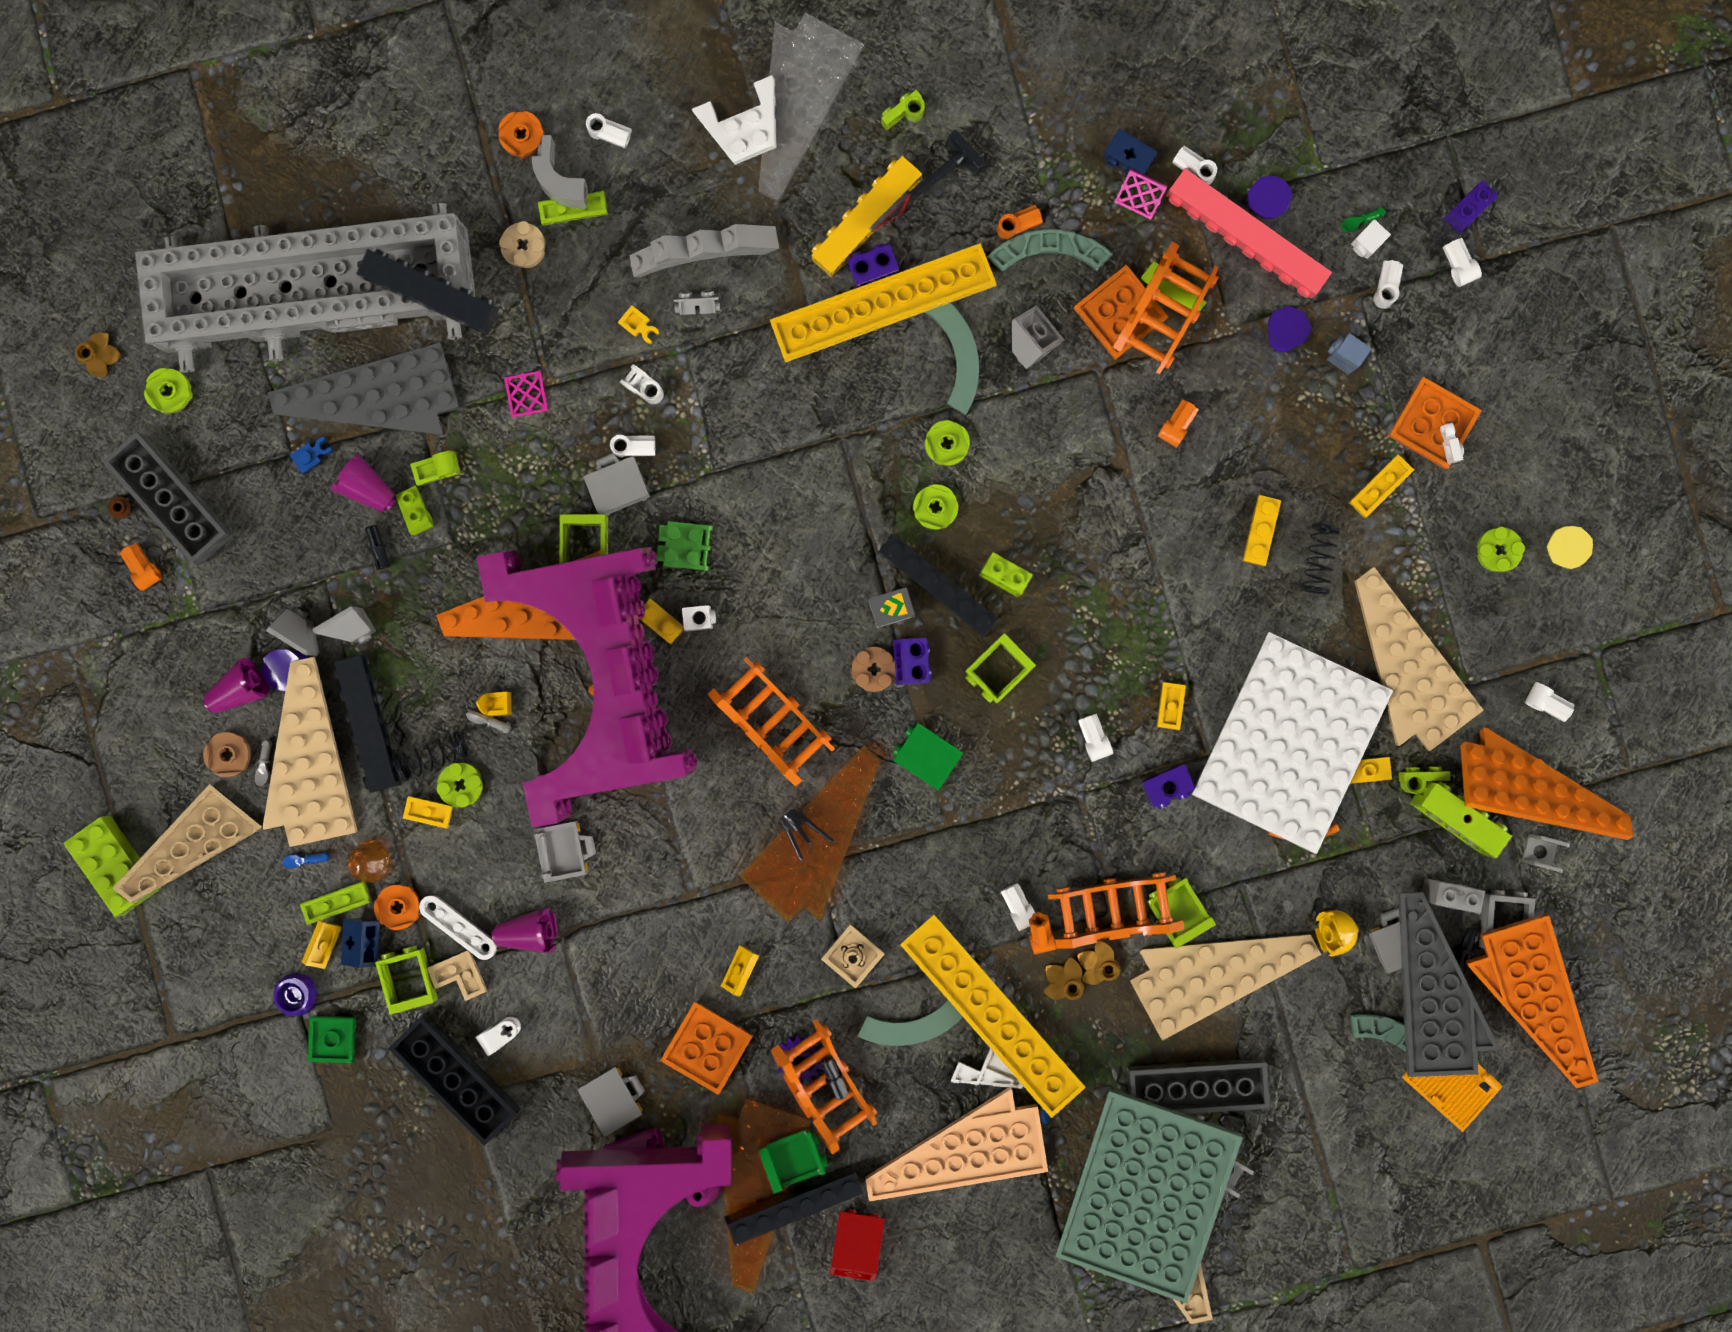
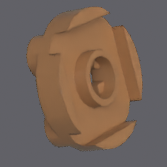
(864, 660)
(217, 745)

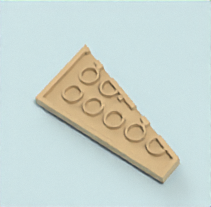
(196, 836)

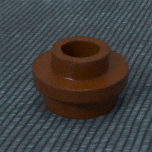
(124, 512)

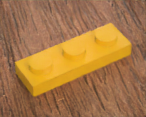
(1381, 486)
(1261, 530)

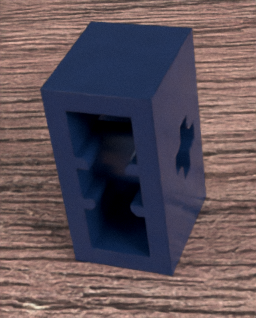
(1122, 145)
(360, 942)

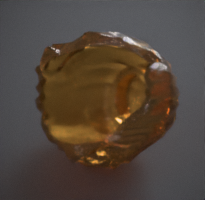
(369, 861)

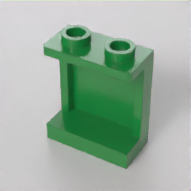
(927, 756)
(792, 1158)

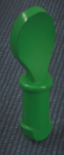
(1353, 223)

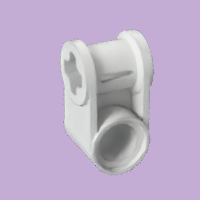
(639, 383)
(496, 1036)

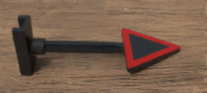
(962, 154)

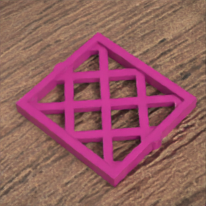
(1124, 186)
(522, 376)

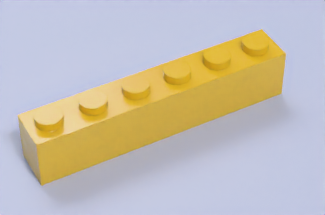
(854, 228)

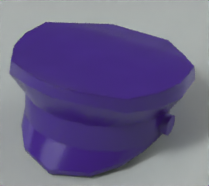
(1269, 197)
(1287, 329)
(276, 667)
(295, 994)

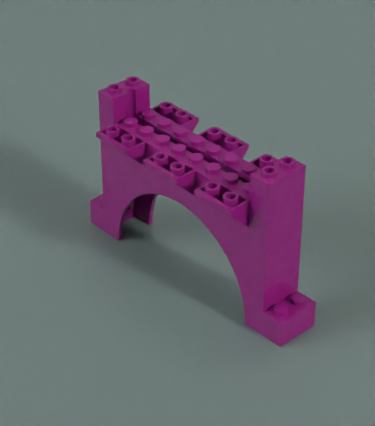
(626, 730)
(622, 1202)

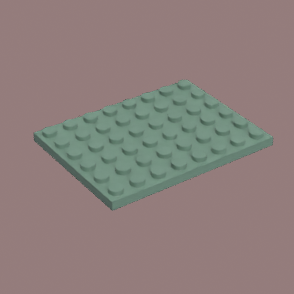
(1149, 1195)

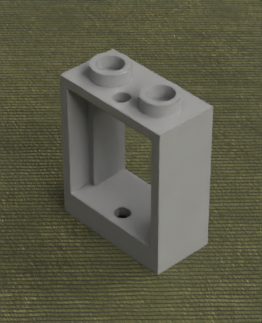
(1453, 895)
(1488, 908)

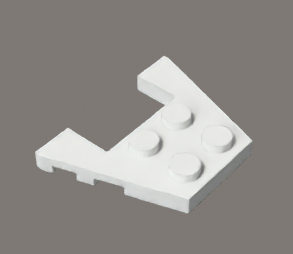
(747, 132)
(992, 1073)

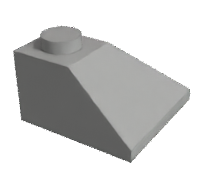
(1033, 337)
(348, 625)
(296, 630)

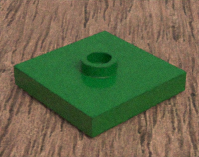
(331, 1039)

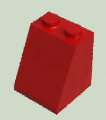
(857, 1245)

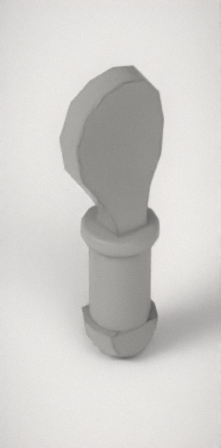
(478, 718)
(262, 773)

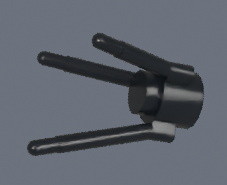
(793, 822)

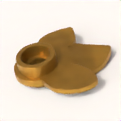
(100, 355)
(1095, 964)
(1062, 978)

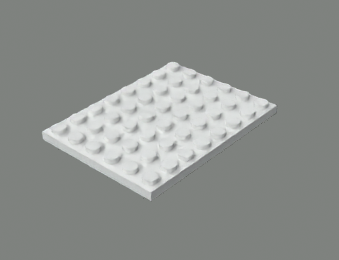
(1292, 742)

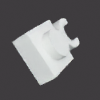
(1453, 448)

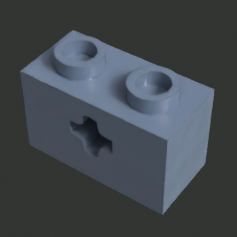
(1348, 353)

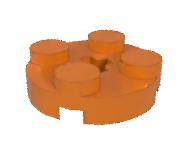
(508, 137)
(390, 917)

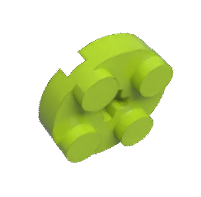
(155, 388)
(952, 431)
(928, 496)
(1512, 546)
(455, 772)

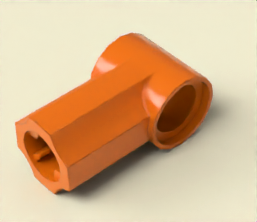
(1021, 221)
(1175, 427)
(143, 571)
(1041, 934)

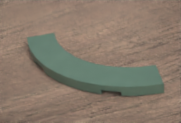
(1049, 241)
(965, 355)
(1379, 1028)
(912, 1031)

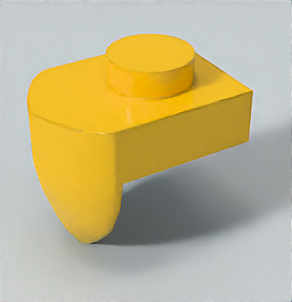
(495, 704)

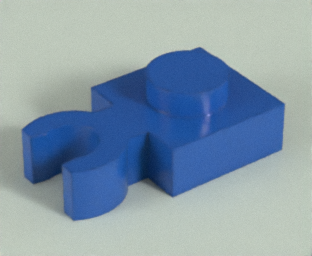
(309, 457)

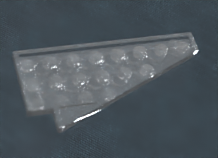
(808, 77)

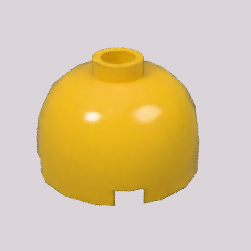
(1336, 932)

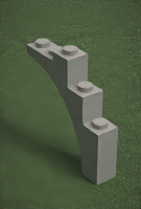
(703, 245)

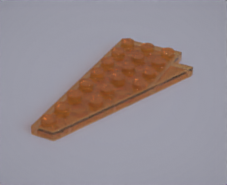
(808, 883)
(749, 1182)

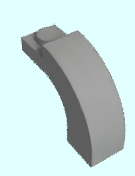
(562, 190)

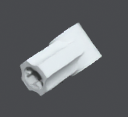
(610, 132)
(1194, 163)
(1463, 266)
(1389, 283)
(635, 445)
(1543, 699)
(1096, 742)
(1018, 905)

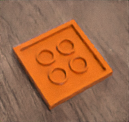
(1110, 307)
(1423, 416)
(706, 1047)

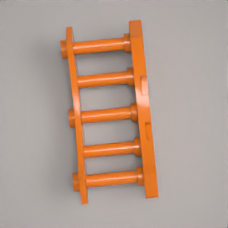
(1153, 293)
(758, 735)
(1117, 930)
(803, 1093)

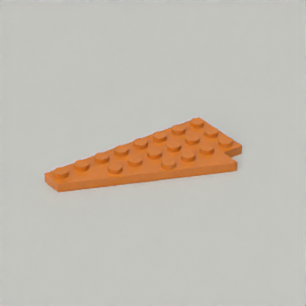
(503, 620)
(1516, 784)
(1532, 984)

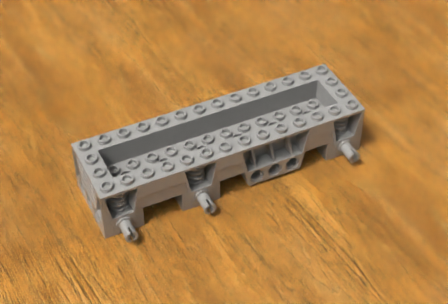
(306, 261)

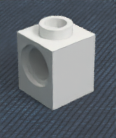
(1370, 239)
(688, 618)

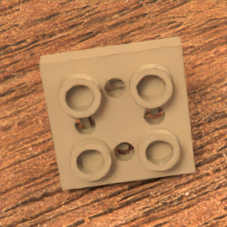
(852, 956)

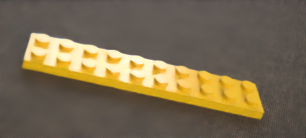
(883, 302)
(992, 1016)

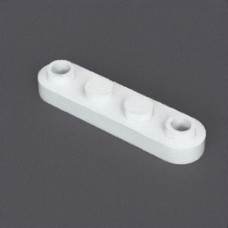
(458, 927)

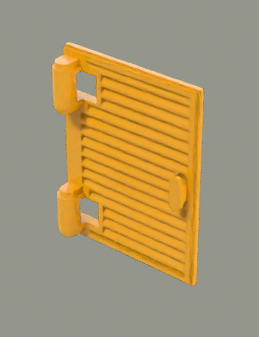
(1457, 1095)

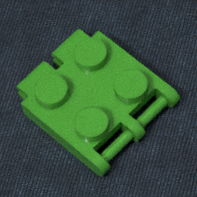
(683, 545)

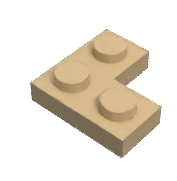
(460, 969)

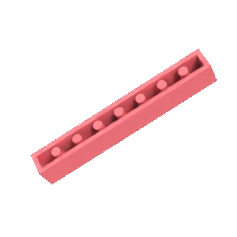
(1248, 234)

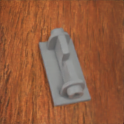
(705, 301)

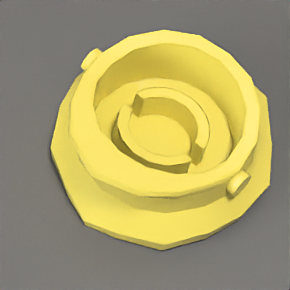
(1570, 547)

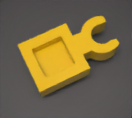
(636, 323)

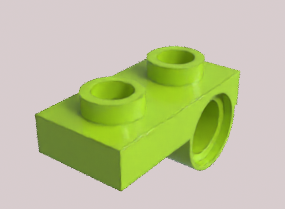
(894, 115)
(436, 468)
(414, 511)
(1432, 774)

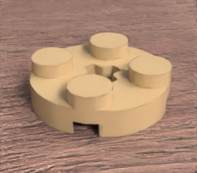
(510, 242)

